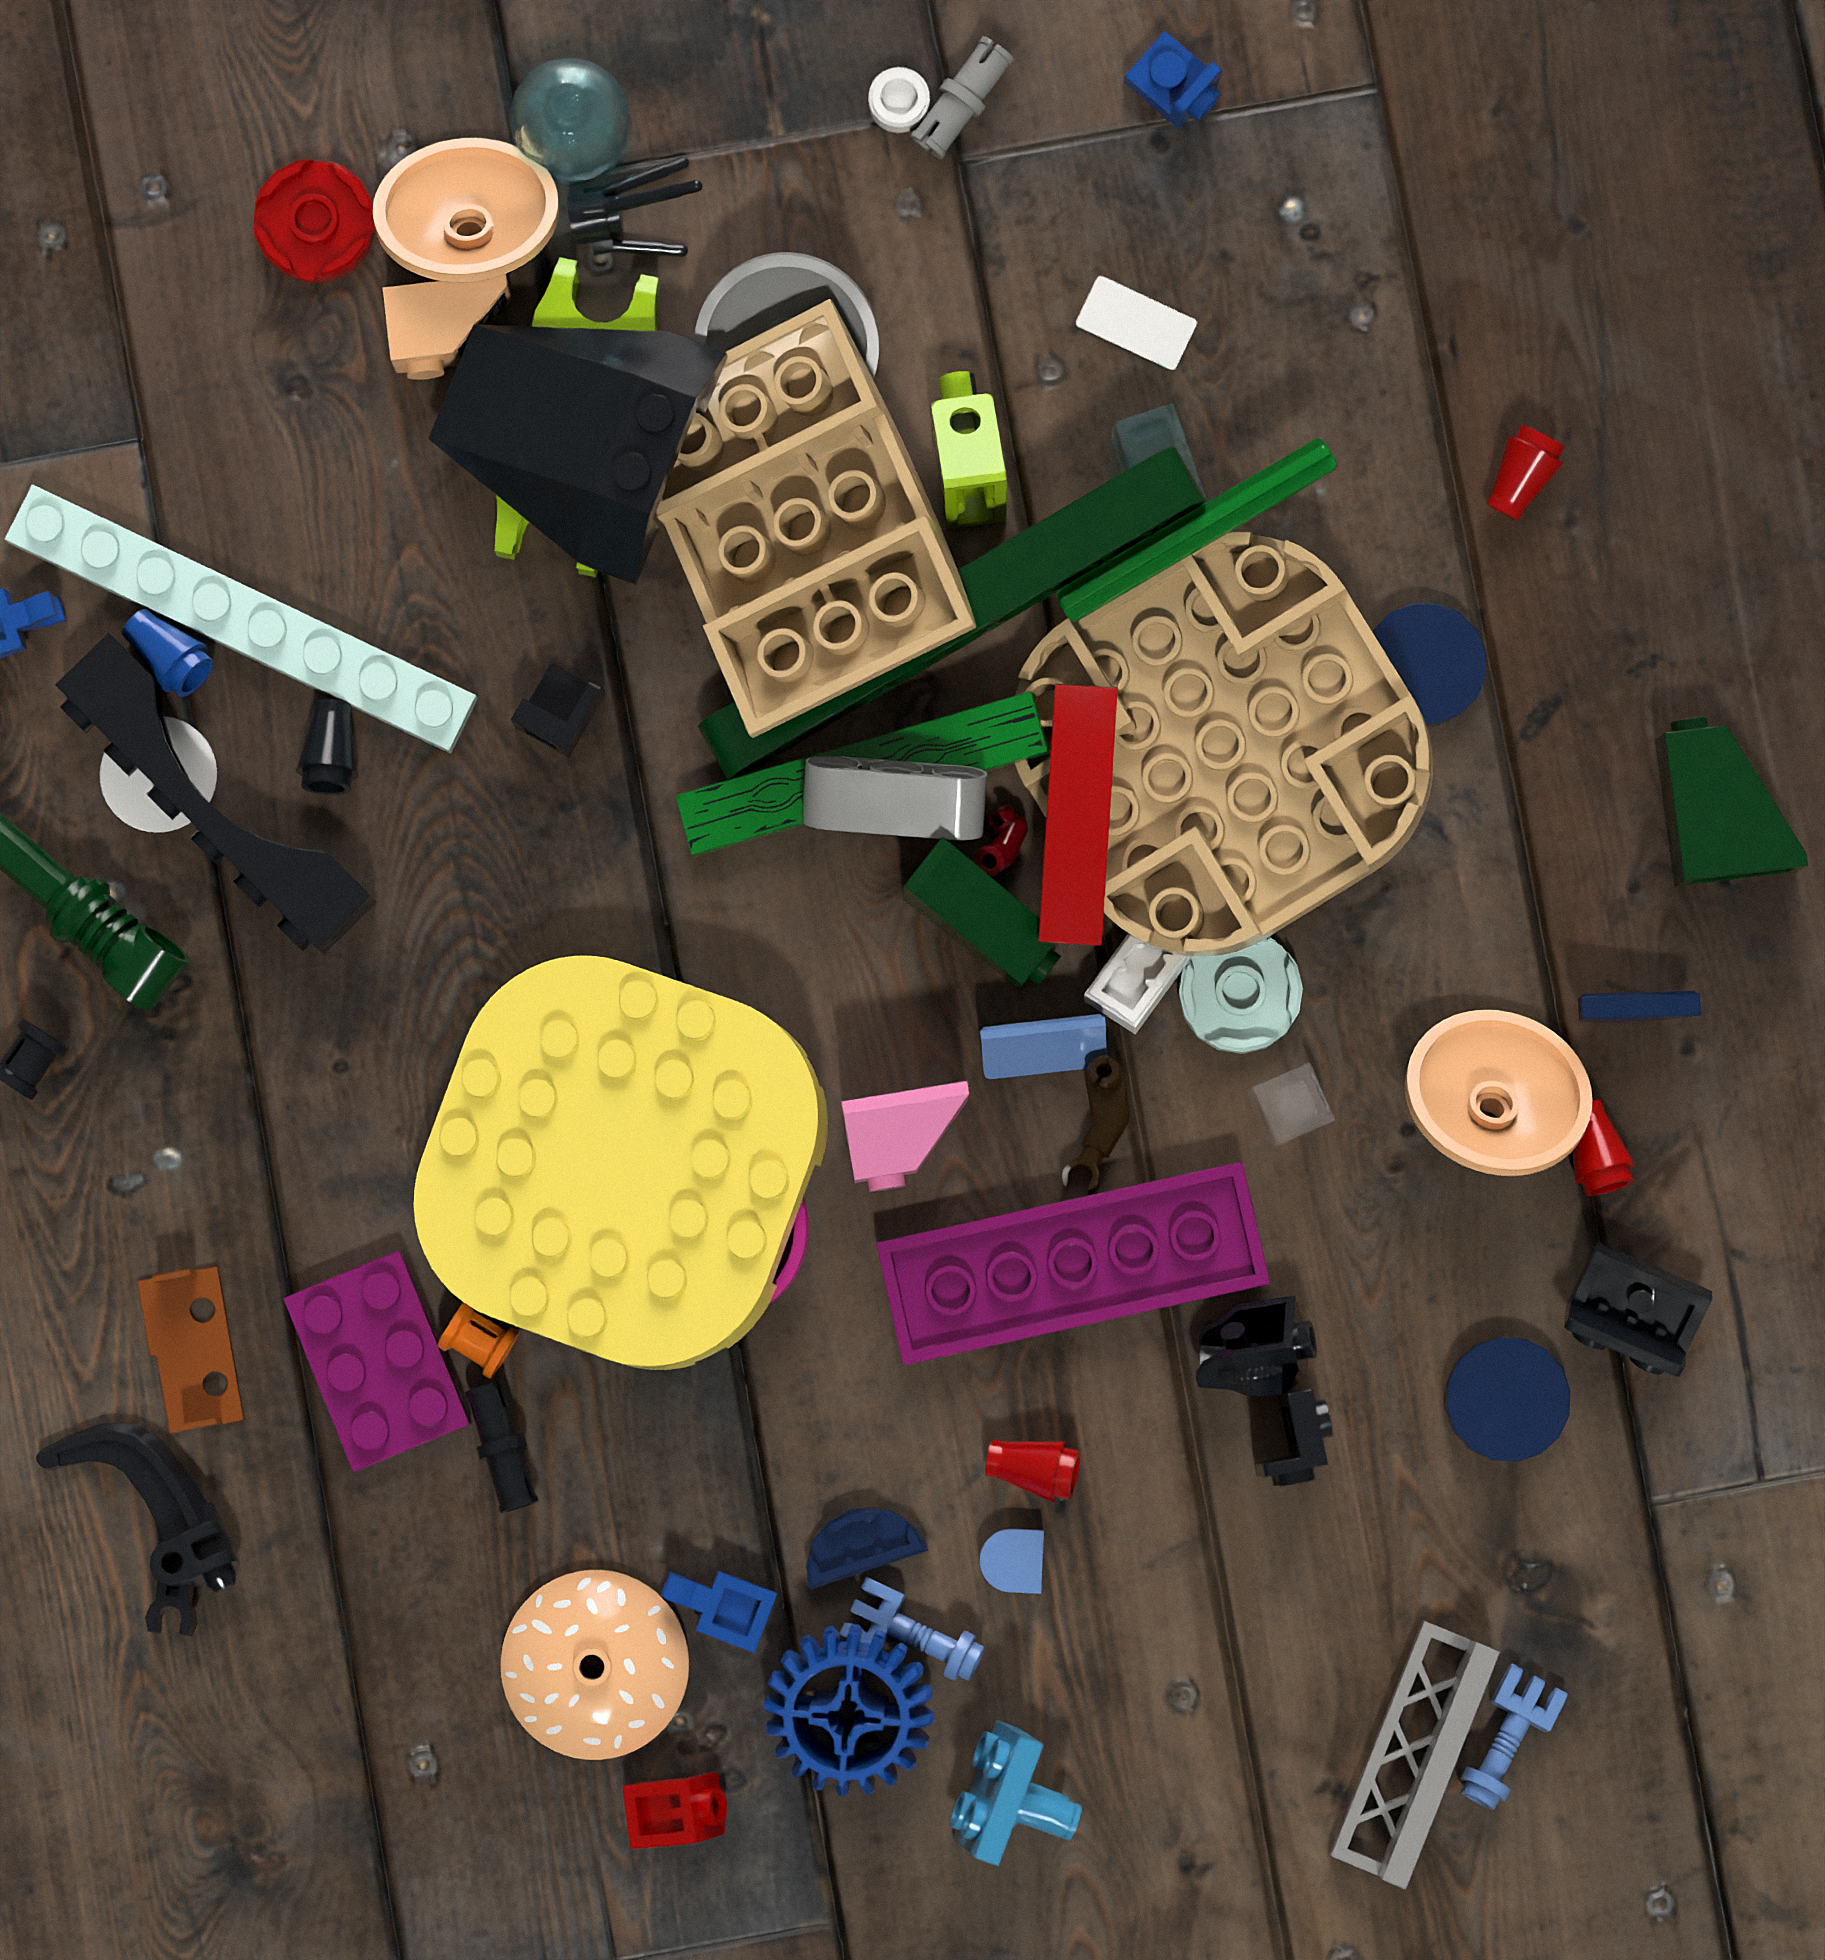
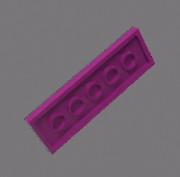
(1072, 1263)

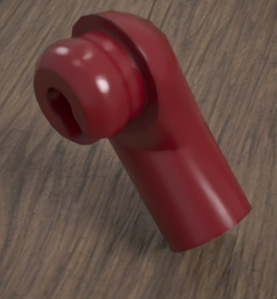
(1009, 833)

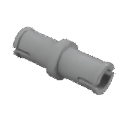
(962, 97)

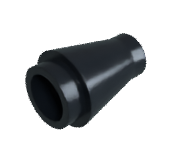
(329, 751)

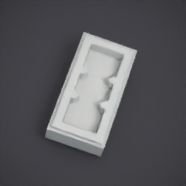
(1133, 982)

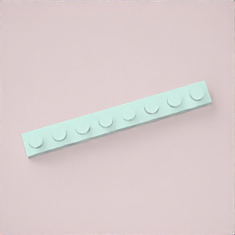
(241, 618)

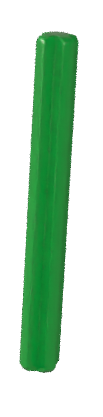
(1196, 530)

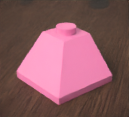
(898, 1131)

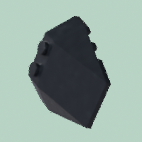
(578, 429)

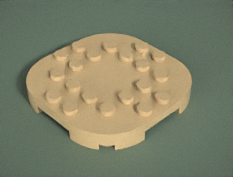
(1251, 747)

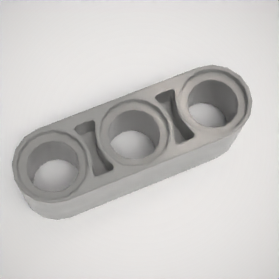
(894, 797)

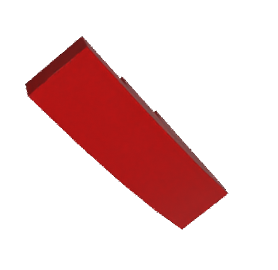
(1078, 814)

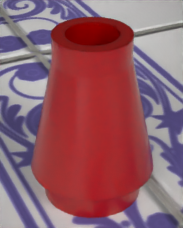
(1524, 470)
(1601, 1157)
(1035, 1466)

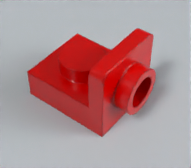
(675, 1811)

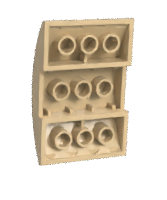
(807, 526)

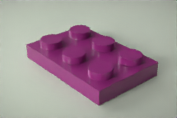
(377, 1361)

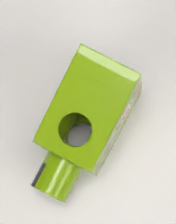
(968, 453)

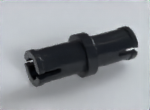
(501, 1446)

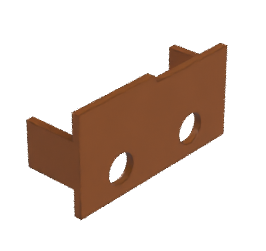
(189, 1348)

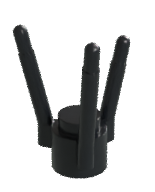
(599, 215)

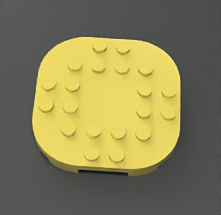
(619, 1162)

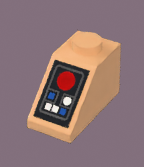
(434, 321)

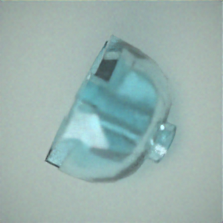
(571, 119)

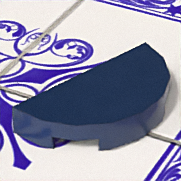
(1638, 1006)
(859, 1543)

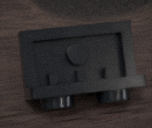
(1636, 1310)
(1305, 1426)

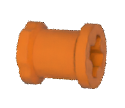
(478, 1339)

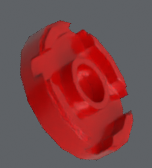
(314, 221)

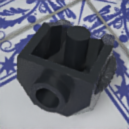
(1257, 1348)

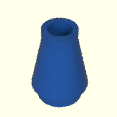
(170, 654)

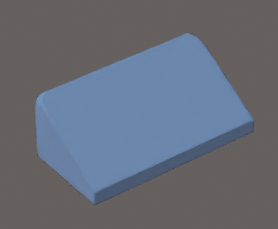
(1042, 1046)

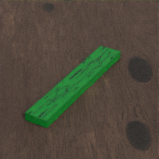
(773, 797)

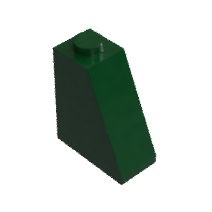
(1719, 810)
(980, 915)

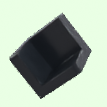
(559, 710)

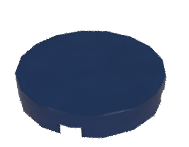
(1435, 657)
(1507, 1399)

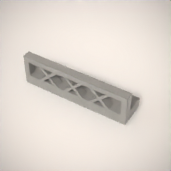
(1436, 1763)

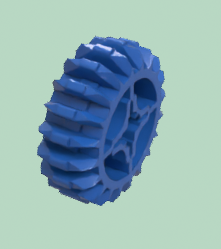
(875, 1713)

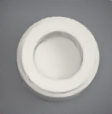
(899, 100)

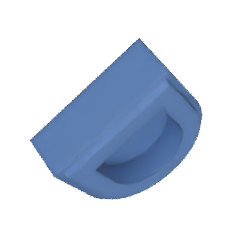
(1013, 1560)

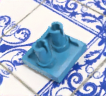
(1006, 1796)

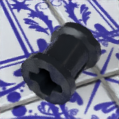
(29, 1058)

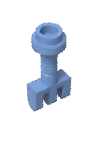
(960, 1656)
(1485, 1785)

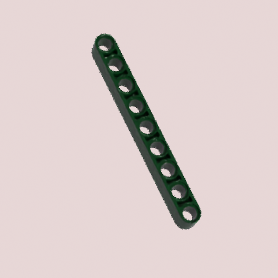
(997, 589)

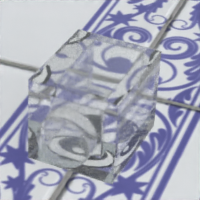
(1291, 1105)

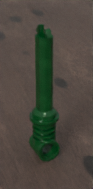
(133, 956)

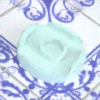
(1241, 997)

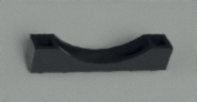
(127, 707)

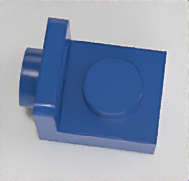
(1175, 81)

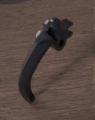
(192, 1532)

